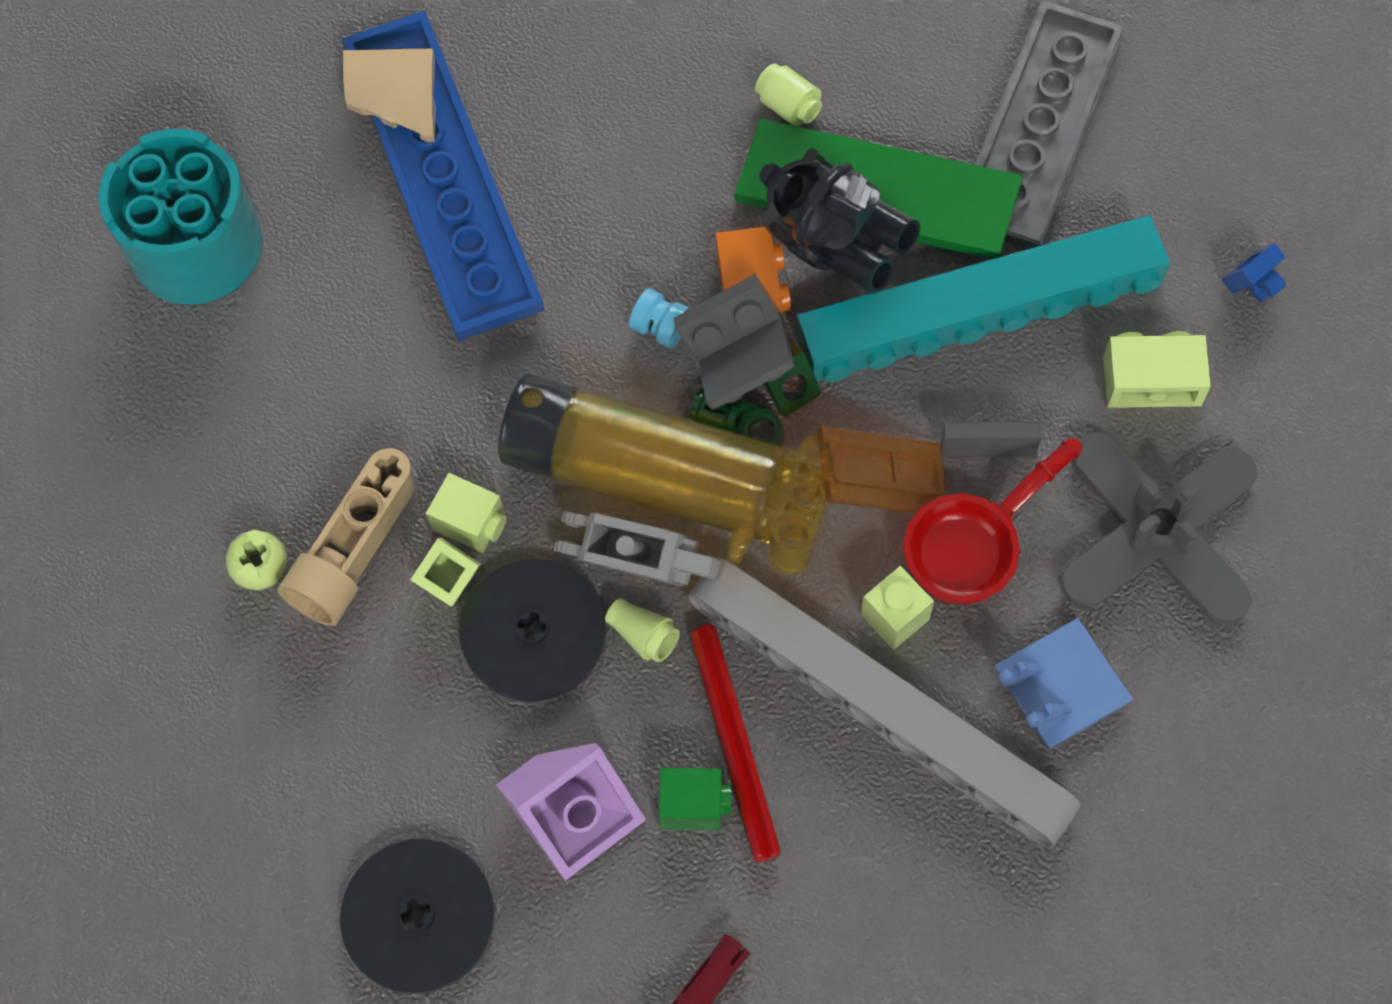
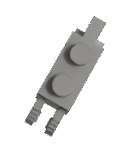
(637, 549)

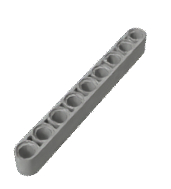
(887, 704)

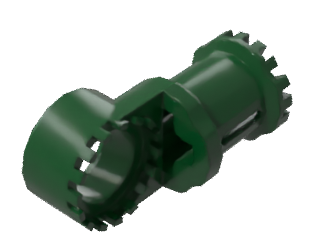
(735, 417)

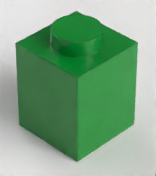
(693, 799)

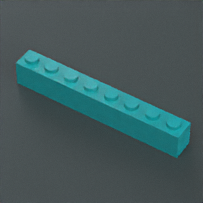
(982, 299)

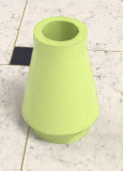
(644, 630)

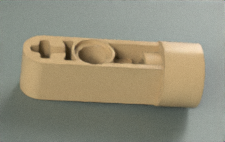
(323, 579)

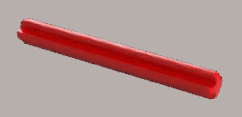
(735, 744)

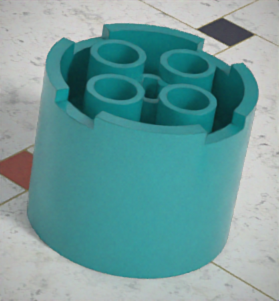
(181, 217)

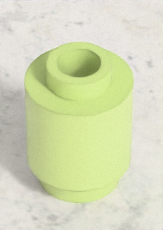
(789, 94)

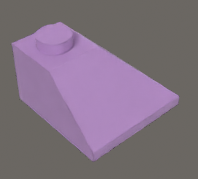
(571, 805)

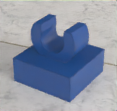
(1258, 274)

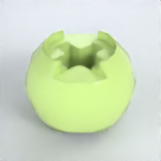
(241, 567)

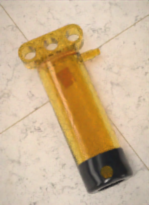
(670, 466)

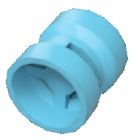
(656, 317)

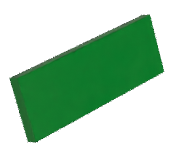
(954, 201)

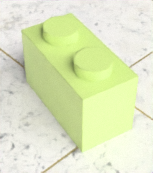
(1156, 370)

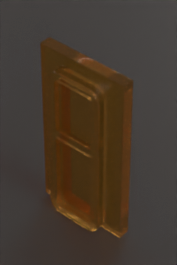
(879, 470)

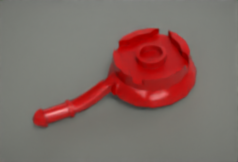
(967, 546)

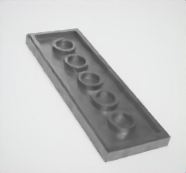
(1048, 111)

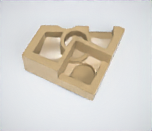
(393, 87)

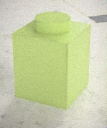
(467, 513)
(445, 571)
(897, 607)

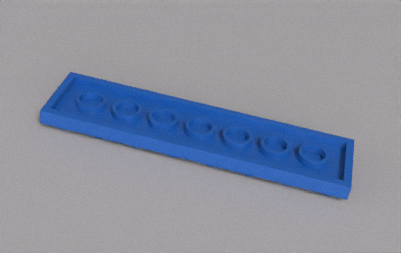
(454, 199)

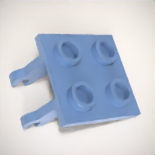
(1063, 684)

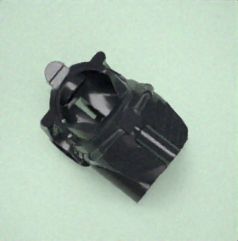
(835, 219)

